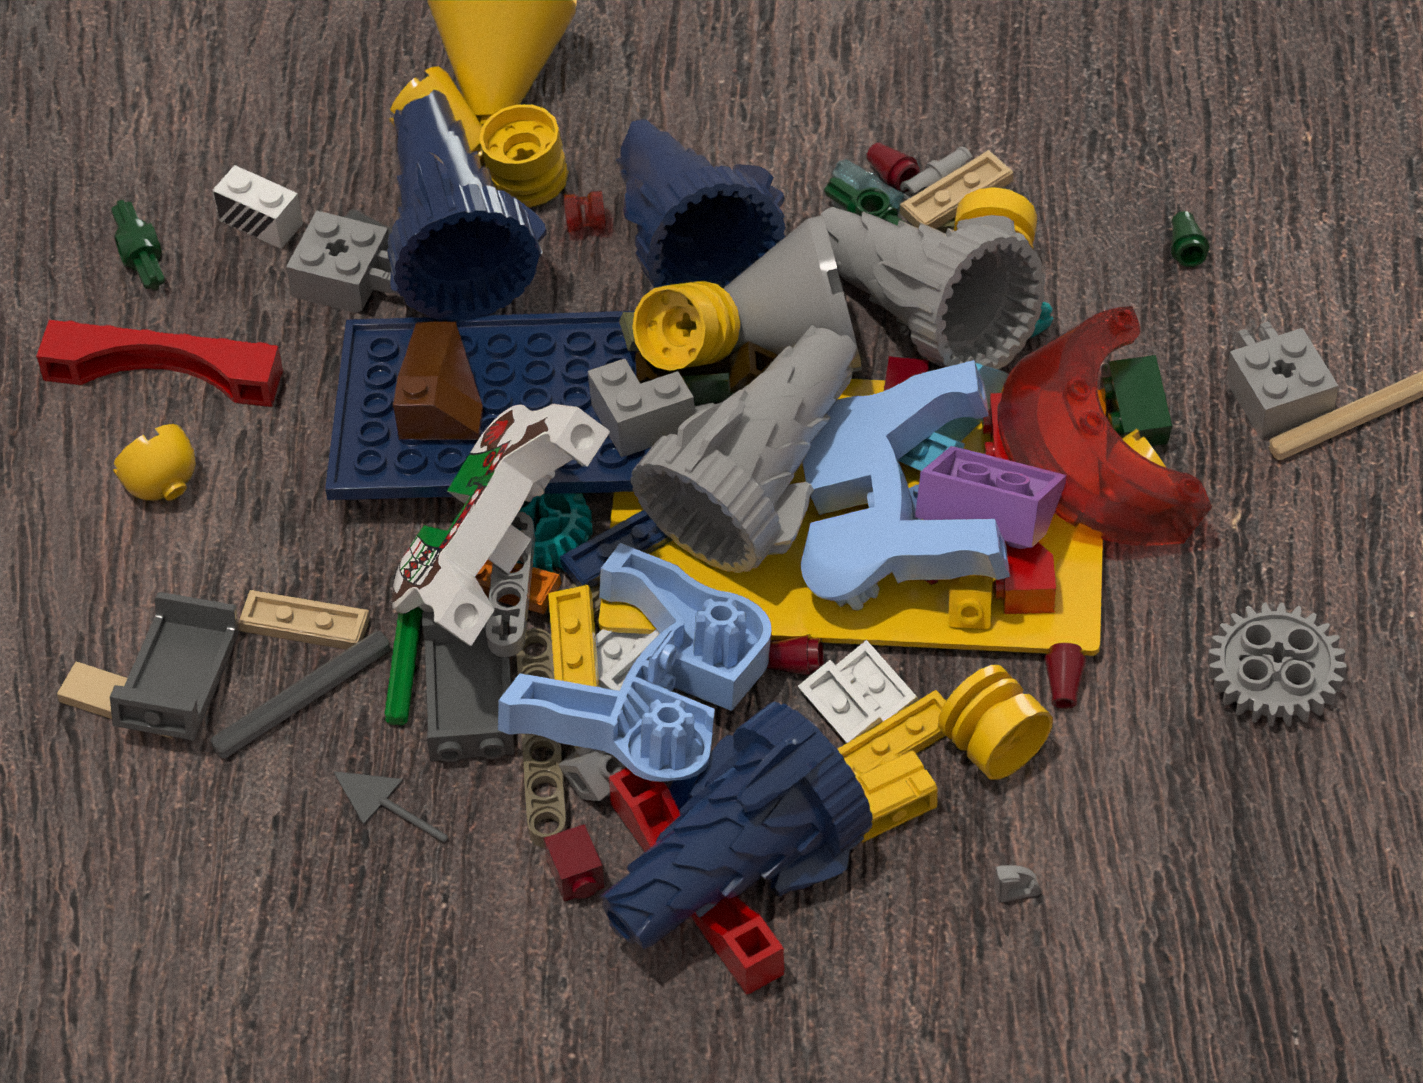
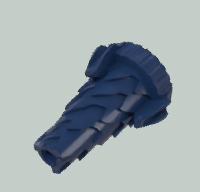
(695, 216)
(457, 238)
(764, 807)

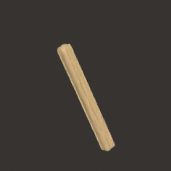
(1347, 417)

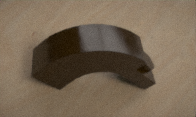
(742, 367)

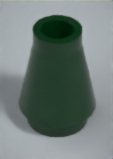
(1188, 241)

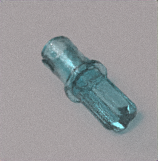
(861, 179)

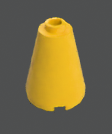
(441, 81)

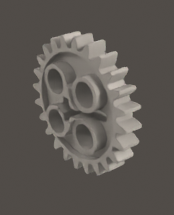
(1276, 664)

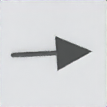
(371, 792)

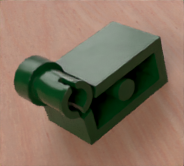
(1136, 398)

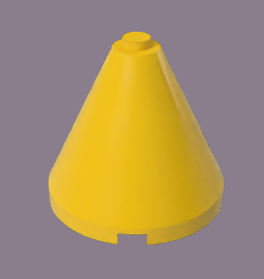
(499, 46)

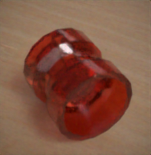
(593, 211)

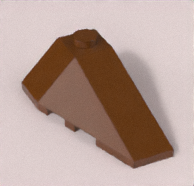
(436, 387)

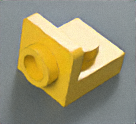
(970, 602)

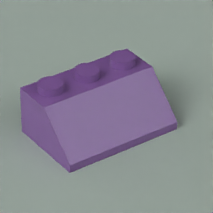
(988, 487)

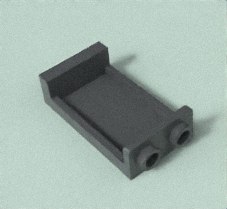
(177, 667)
(464, 695)

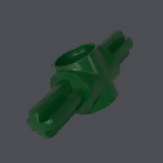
(868, 200)
(138, 245)

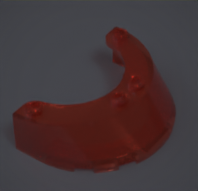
(1057, 424)

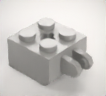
(340, 262)
(1280, 380)

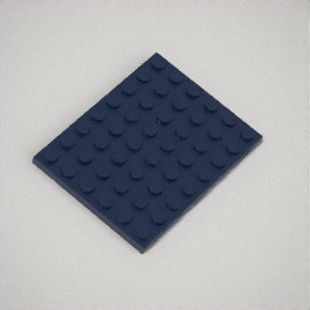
(513, 363)

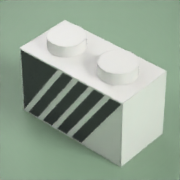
(258, 206)

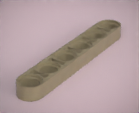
(541, 771)

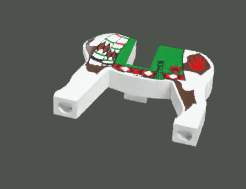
(502, 471)

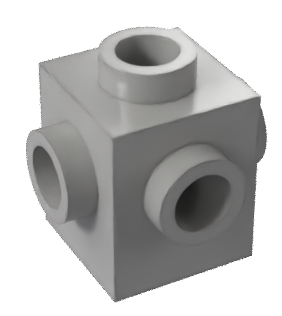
(590, 771)

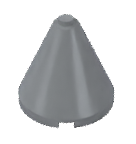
(792, 290)

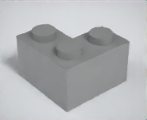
(636, 411)

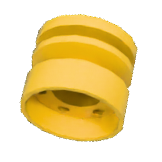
(524, 153)
(999, 203)
(686, 325)
(995, 722)

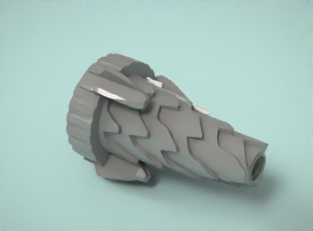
(957, 291)
(729, 469)

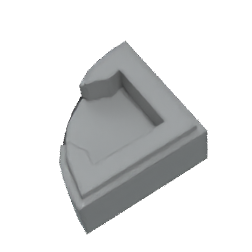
(1015, 883)

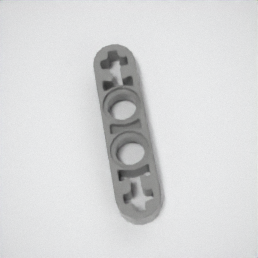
(512, 583)

